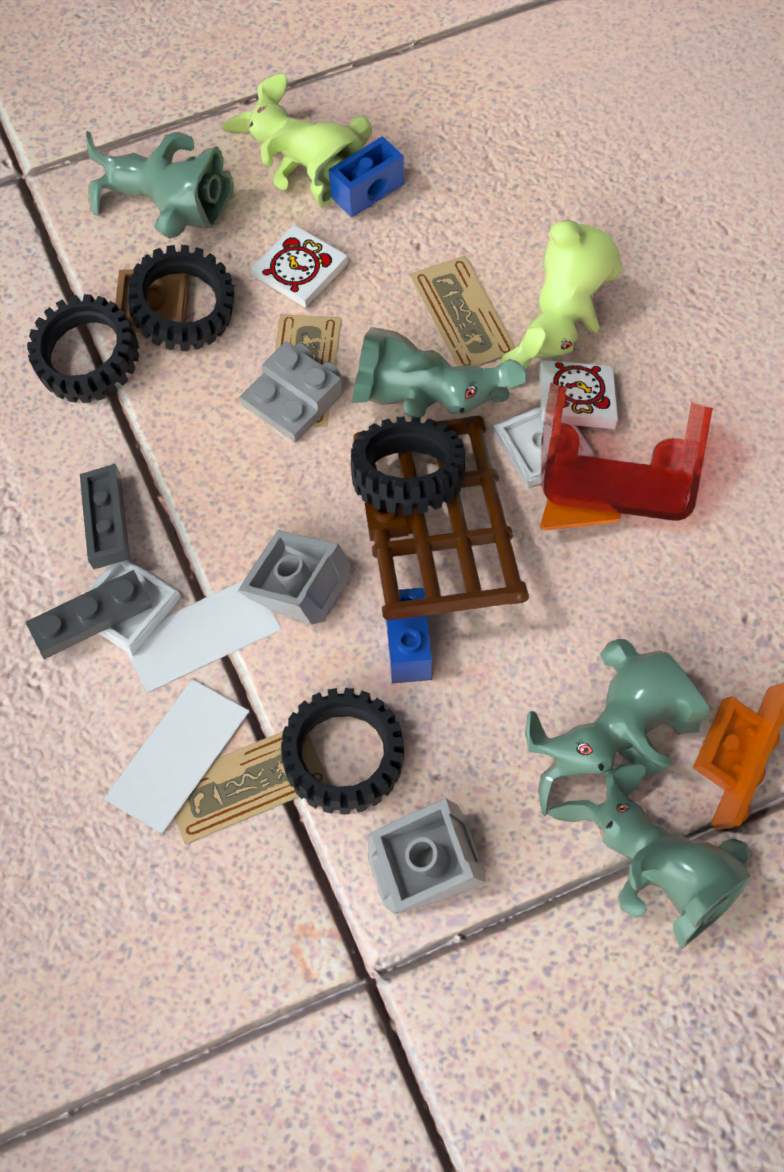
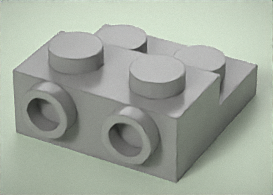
(293, 390)

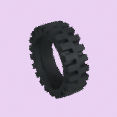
(180, 263)
(67, 318)
(413, 491)
(342, 705)

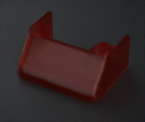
(657, 490)

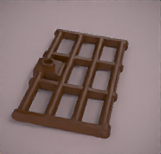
(388, 525)

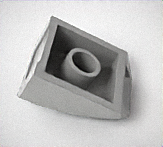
(298, 577)
(424, 857)

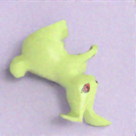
(300, 141)
(575, 267)

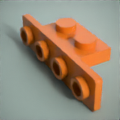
(738, 753)

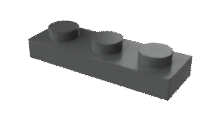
(104, 517)
(88, 614)

